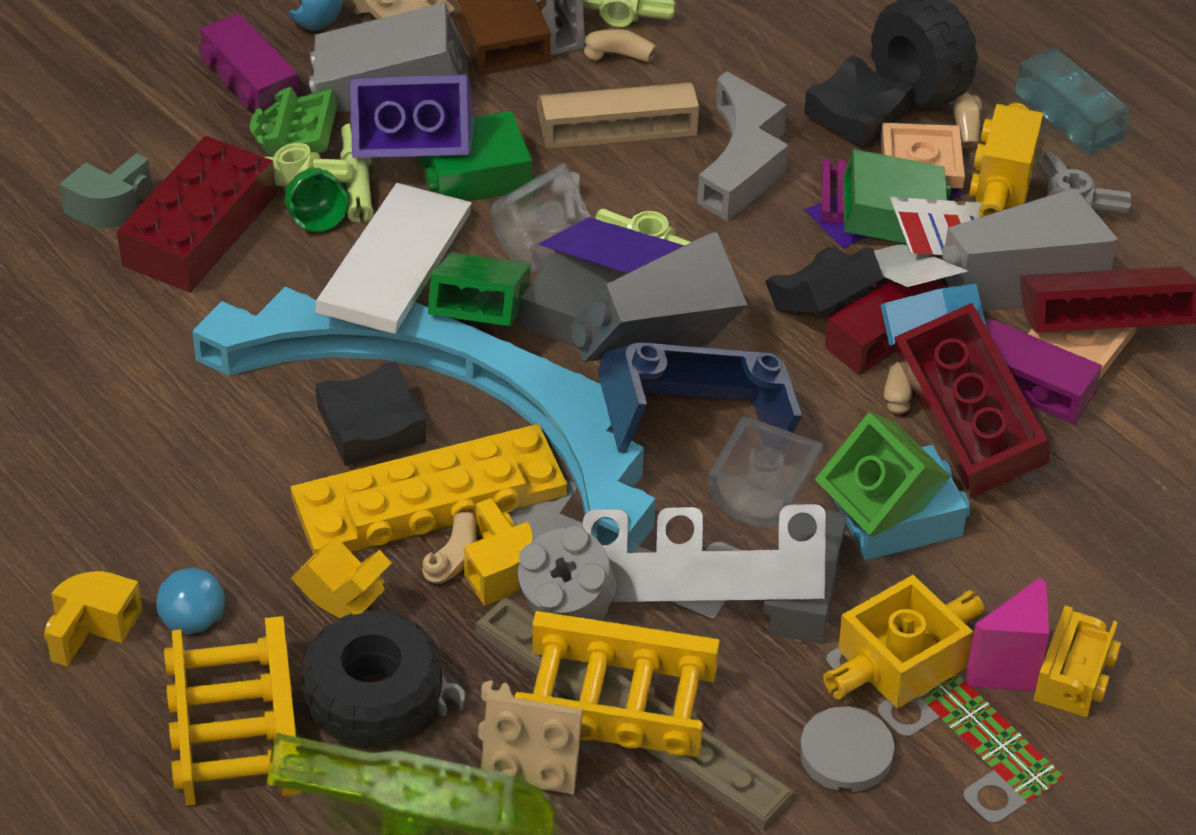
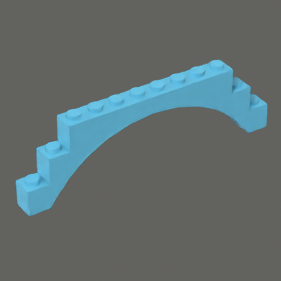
(543, 393)

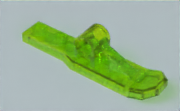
(412, 789)

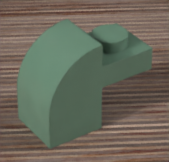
(106, 198)

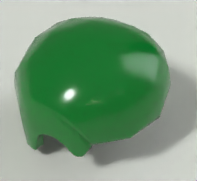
(316, 200)

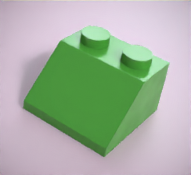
(881, 475)

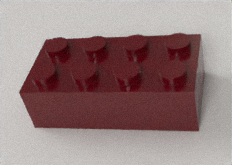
(196, 213)
(972, 400)

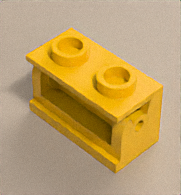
(1076, 663)

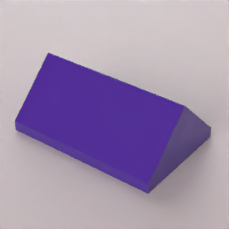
(411, 116)

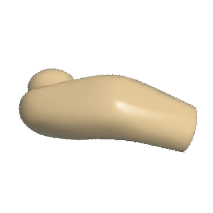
(618, 42)
(967, 117)
(898, 390)
(450, 559)

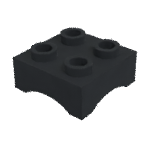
(858, 101)
(825, 281)
(371, 414)

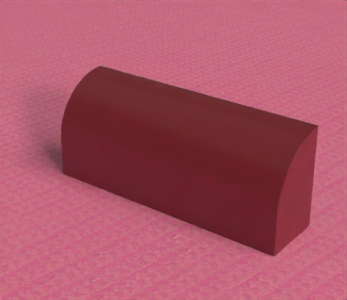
(1109, 299)

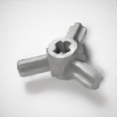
(1064, 179)

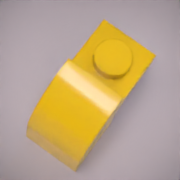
(494, 560)
(340, 581)
(91, 604)

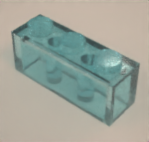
(1072, 100)

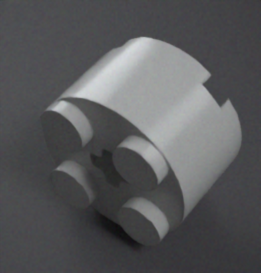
(566, 555)

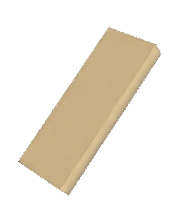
(618, 115)

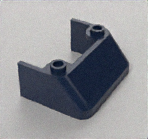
(693, 371)

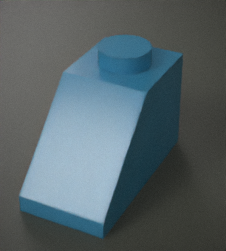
(921, 308)

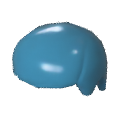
(316, 14)
(190, 600)

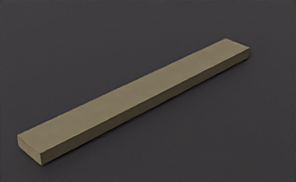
(715, 770)

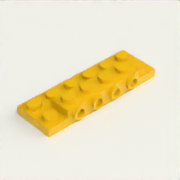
(428, 489)

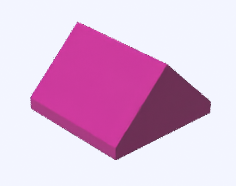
(1011, 642)

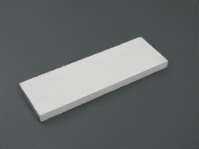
(393, 258)

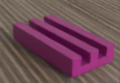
(826, 171)

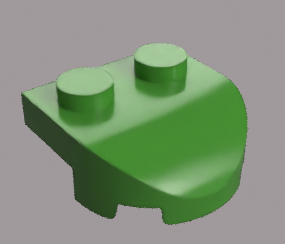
(295, 121)

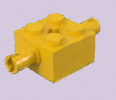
(1006, 158)
(904, 642)

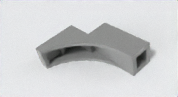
(754, 154)

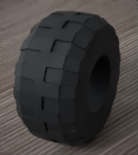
(927, 48)
(378, 710)

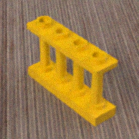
(629, 648)
(271, 687)

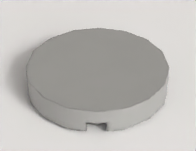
(846, 748)

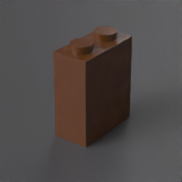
(503, 33)

